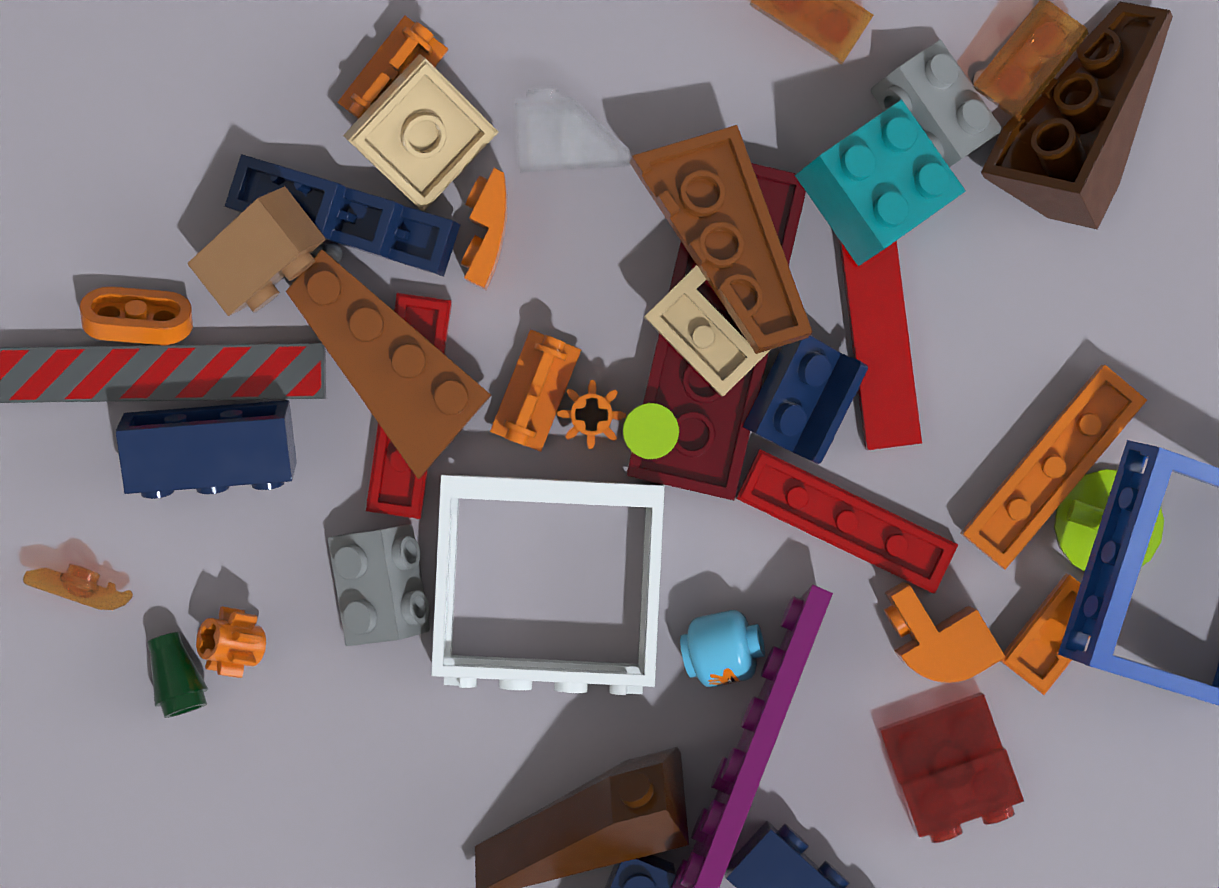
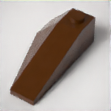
(1080, 131)
(604, 822)

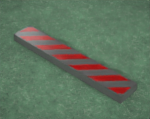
(162, 373)

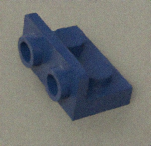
(806, 398)

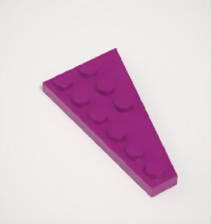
(742, 771)

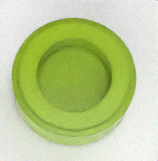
(650, 431)

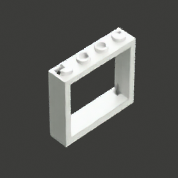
(520, 672)

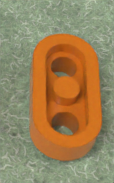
(136, 315)

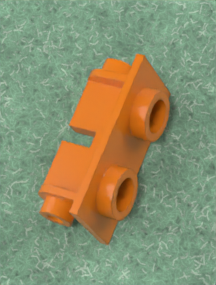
(389, 62)
(535, 390)

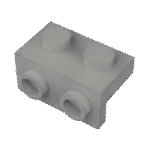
(940, 102)
(379, 585)

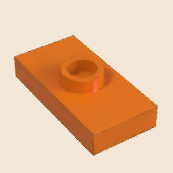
(1036, 647)

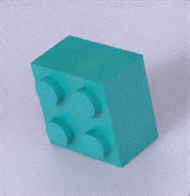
(880, 182)

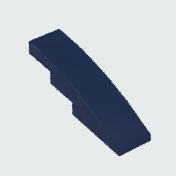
(352, 215)

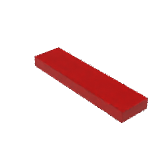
(883, 344)
(392, 482)
(846, 521)

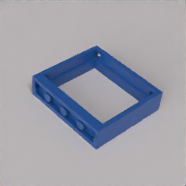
(1117, 563)

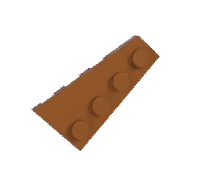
(725, 225)
(394, 369)

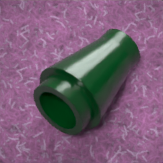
(175, 677)

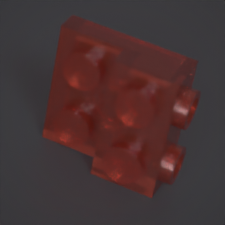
(951, 768)

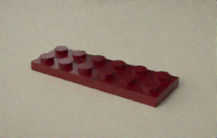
(711, 426)

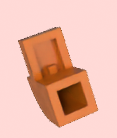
(944, 652)

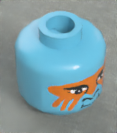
(722, 648)

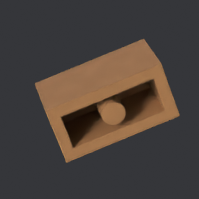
(257, 251)

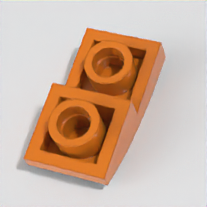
(489, 211)

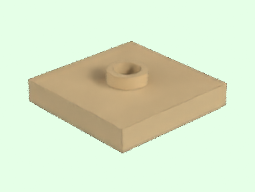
(421, 133)

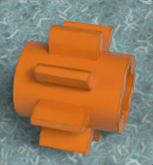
(602, 426)
(231, 642)

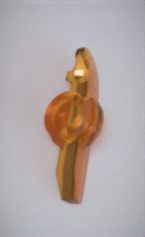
(79, 586)

